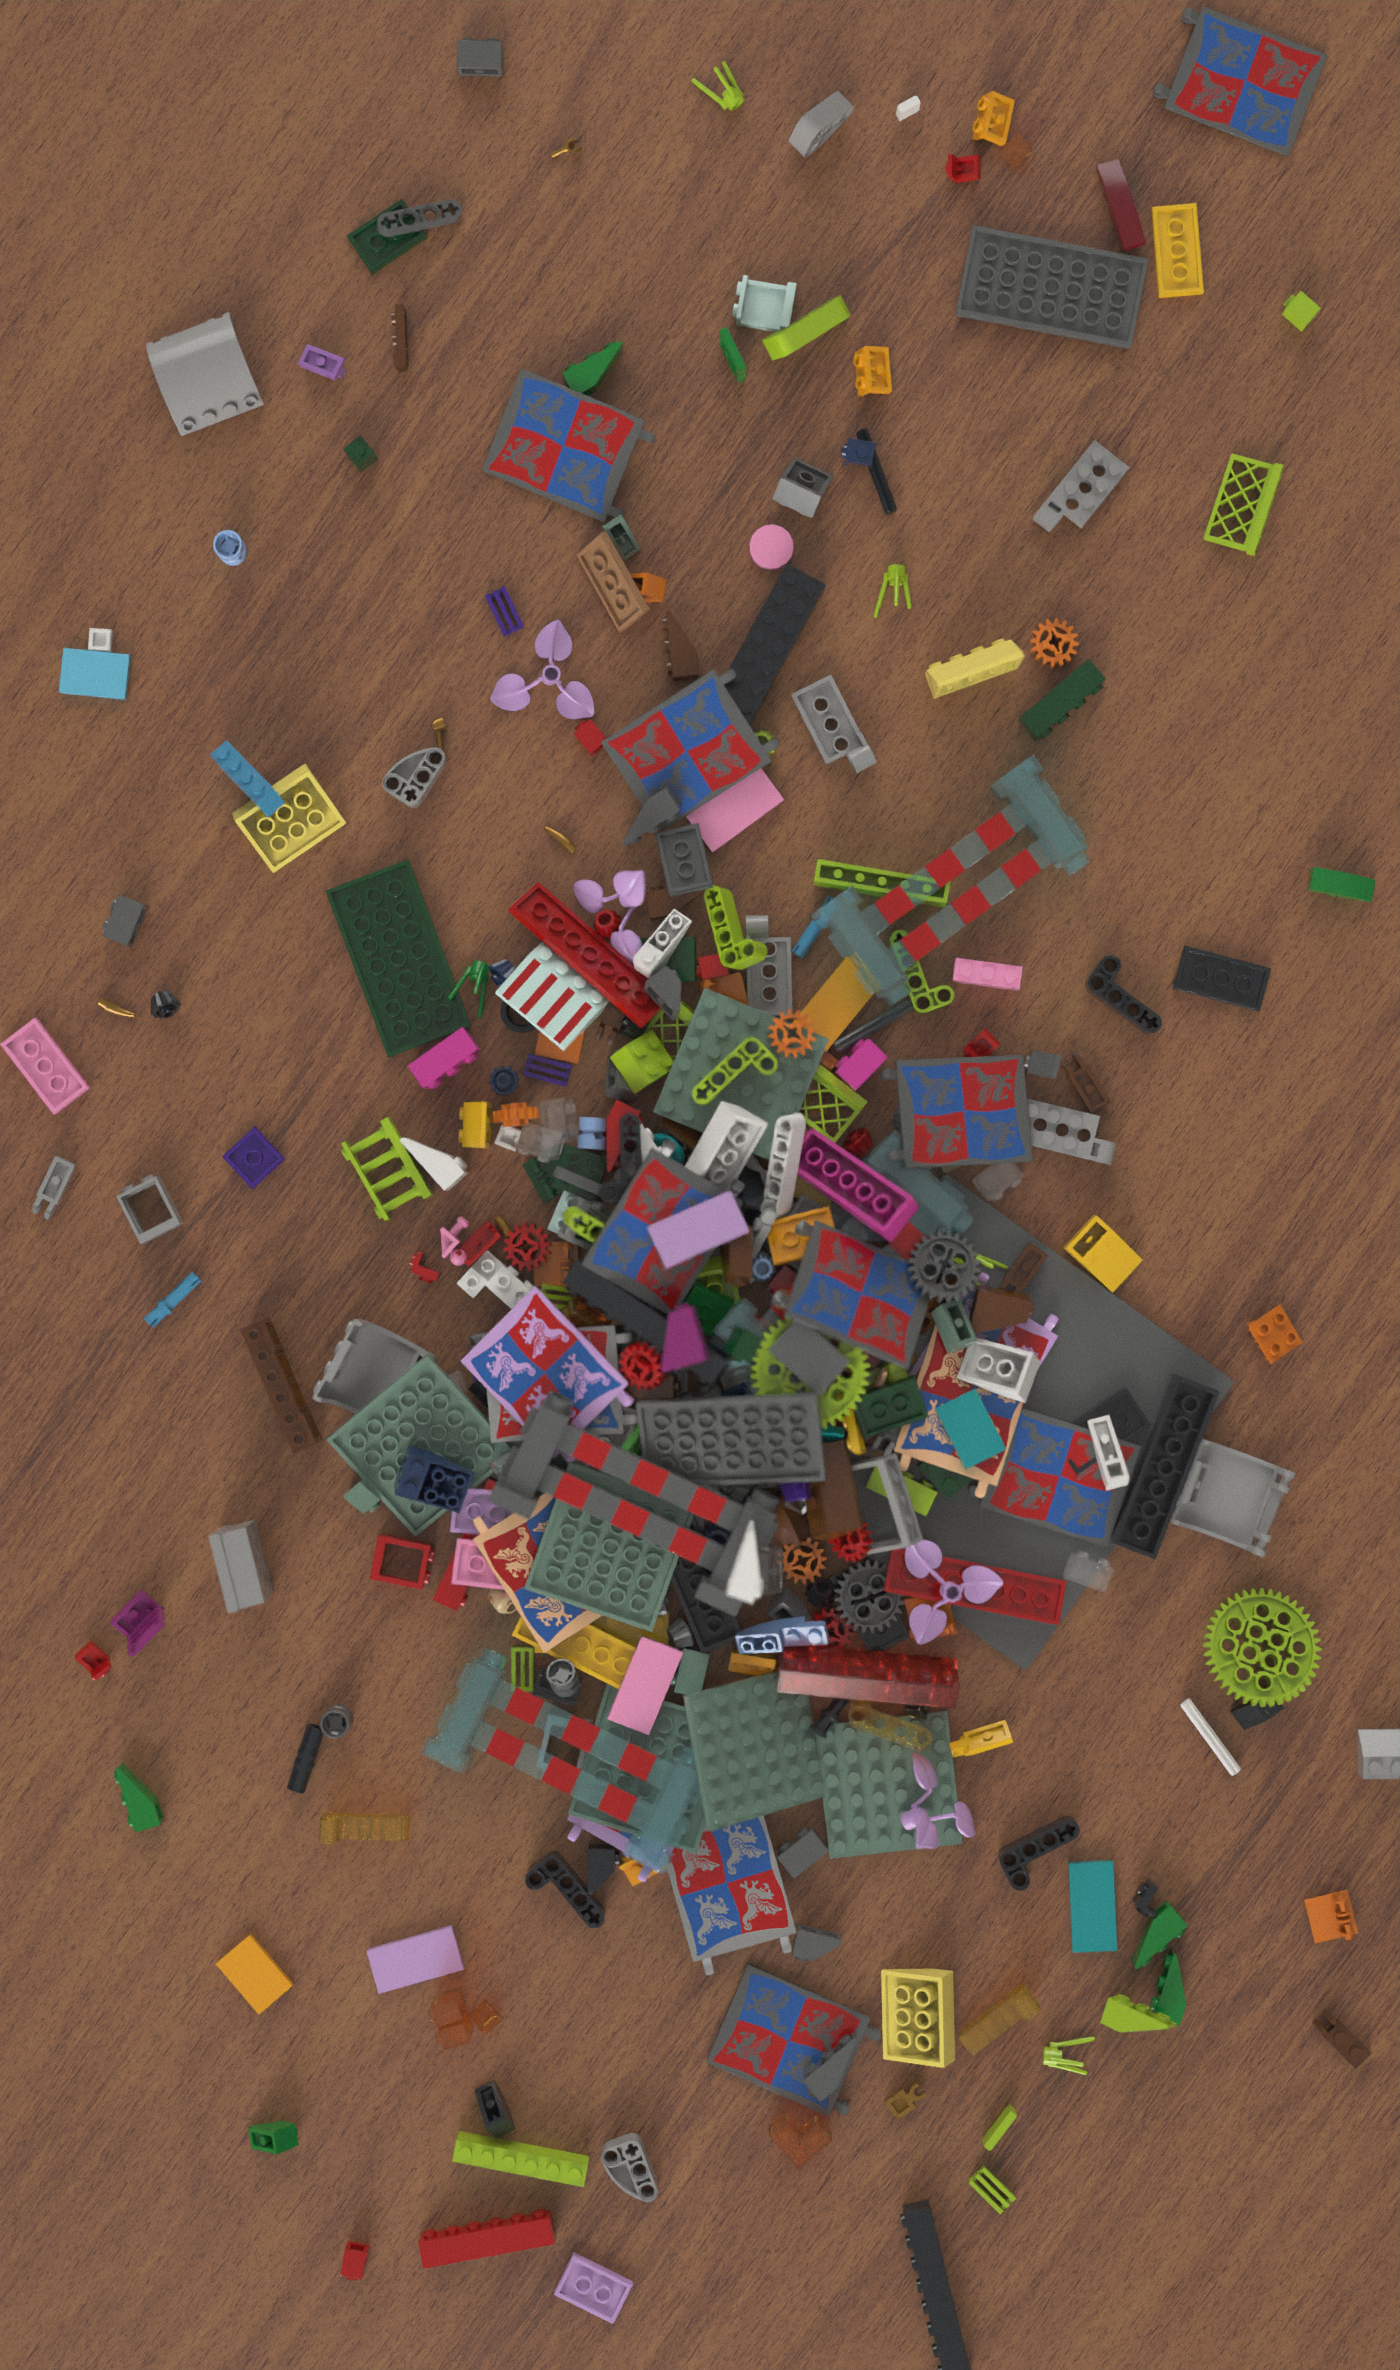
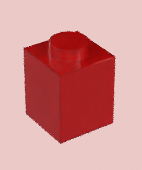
(589, 736)
(711, 967)
(354, 2260)

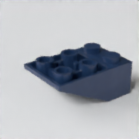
(432, 1480)

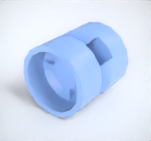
(230, 547)
(592, 1133)

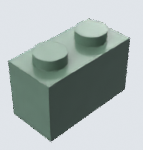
(953, 1326)
(691, 1671)

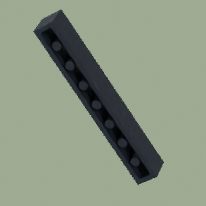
(934, 2285)

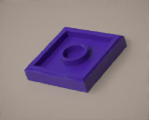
(253, 1157)

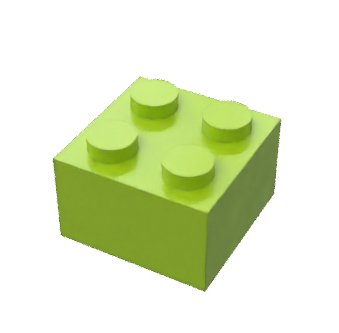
(643, 1061)

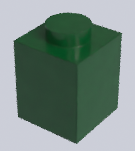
(360, 453)
(742, 1344)

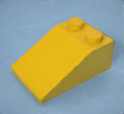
(476, 1125)

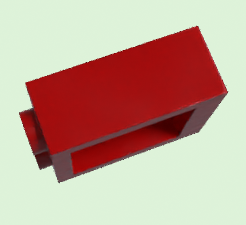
(379, 1557)

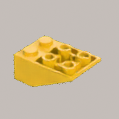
(1103, 1253)

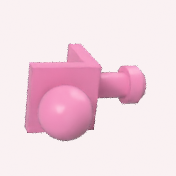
(450, 1241)

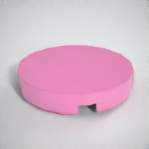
(771, 547)

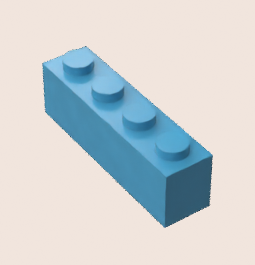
(247, 778)

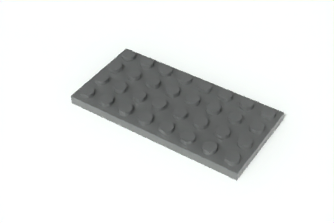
(1051, 287)
(735, 1438)

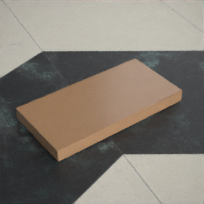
(612, 581)

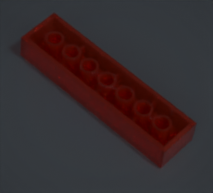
(868, 1675)

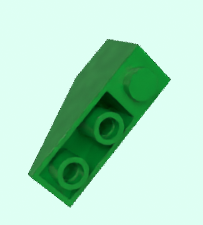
(591, 372)
(141, 1803)
(1158, 1933)
(1170, 1993)

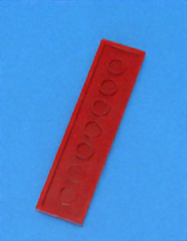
(585, 952)
(1020, 1595)

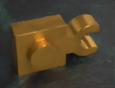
(902, 2101)

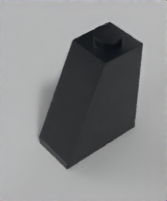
(751, 1195)

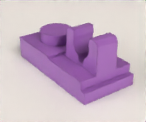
(322, 362)

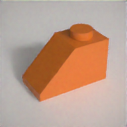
(650, 586)

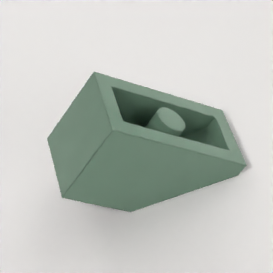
(363, 1497)

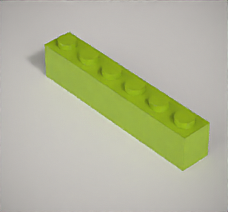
(868, 880)
(520, 2158)

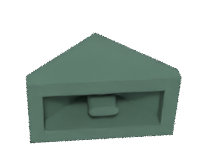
(622, 537)

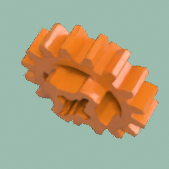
(1051, 633)
(798, 1025)
(514, 1114)
(807, 1569)

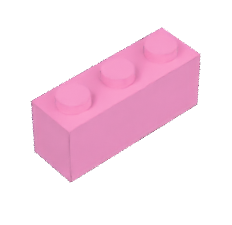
(986, 974)

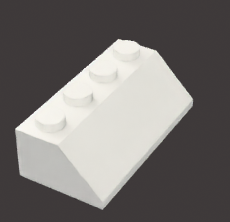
(726, 1145)

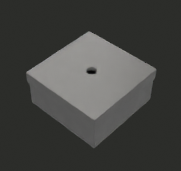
(241, 1565)

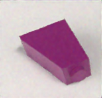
(683, 1339)

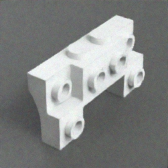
(497, 1277)

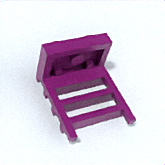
(139, 1621)

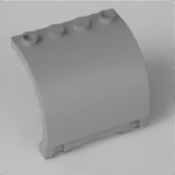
(203, 375)
(365, 1365)
(1231, 1496)

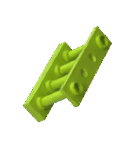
(398, 1150)

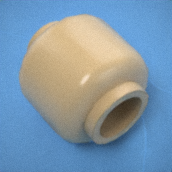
(501, 1601)

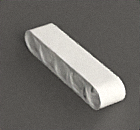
(784, 1162)

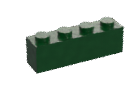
(1062, 699)

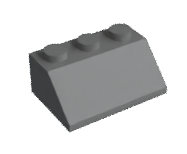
(1378, 1753)

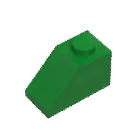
(273, 2136)

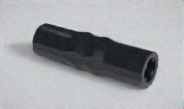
(305, 1758)

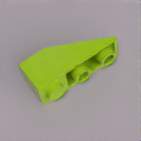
(1128, 2017)

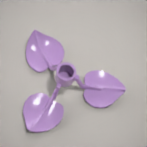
(575, 699)
(631, 893)
(978, 1587)
(918, 1818)

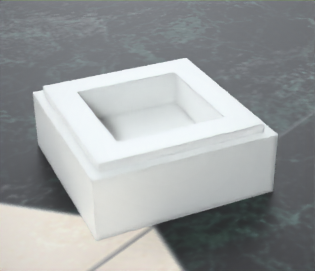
(908, 108)
(100, 640)
(507, 1136)

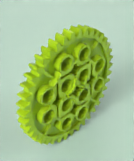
(828, 1406)
(1227, 1664)

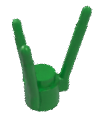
(478, 974)

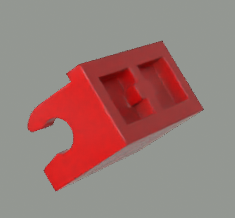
(479, 1242)

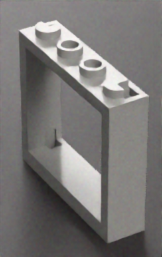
(899, 1503)

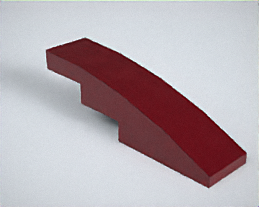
(1121, 205)

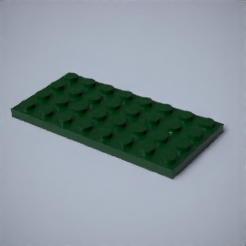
(398, 958)

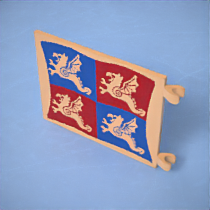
(927, 1437)
(510, 1554)

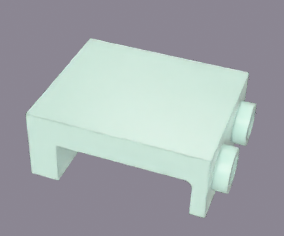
(764, 304)

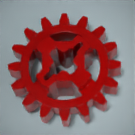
(528, 1255)
(642, 1366)
(855, 1540)
(838, 1635)

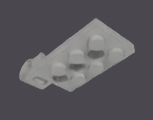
(1068, 489)
(858, 750)
(781, 960)
(1093, 1149)

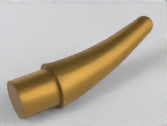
(562, 839)
(113, 1008)
(503, 1226)

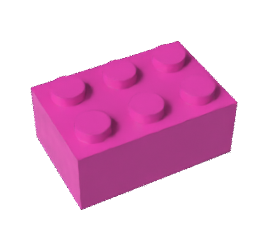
(445, 1059)
(860, 1065)

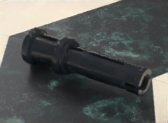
(829, 1717)

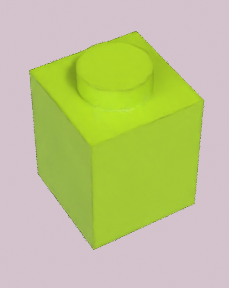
(1300, 310)

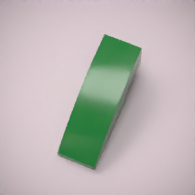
(1340, 884)

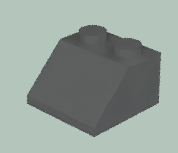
(802, 487)

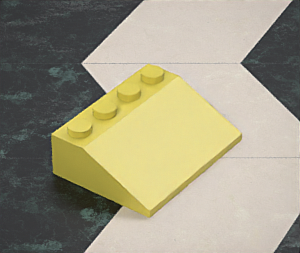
(973, 668)
(296, 825)
(918, 2016)

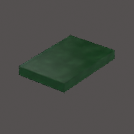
(379, 250)
(683, 959)
(890, 1407)

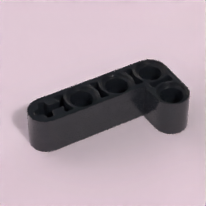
(1125, 998)
(625, 1157)
(1040, 1848)
(568, 1891)

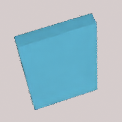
(94, 673)

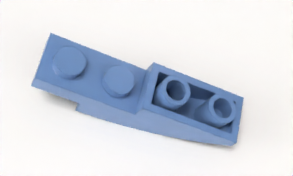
(777, 1634)

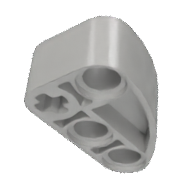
(820, 123)
(408, 772)
(622, 2167)

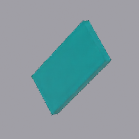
(1092, 1906)

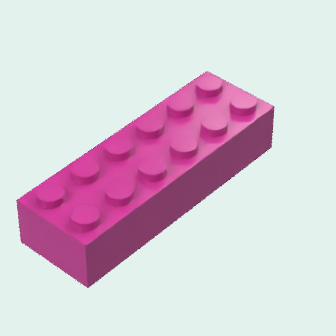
(854, 1186)

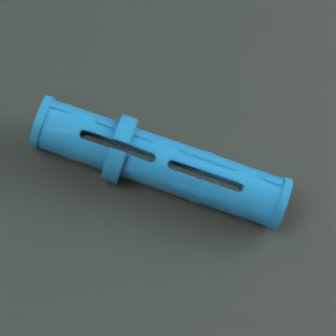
(808, 936)
(170, 1301)

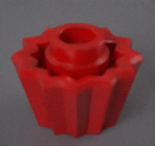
(606, 923)
(858, 1142)

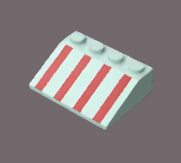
(552, 996)

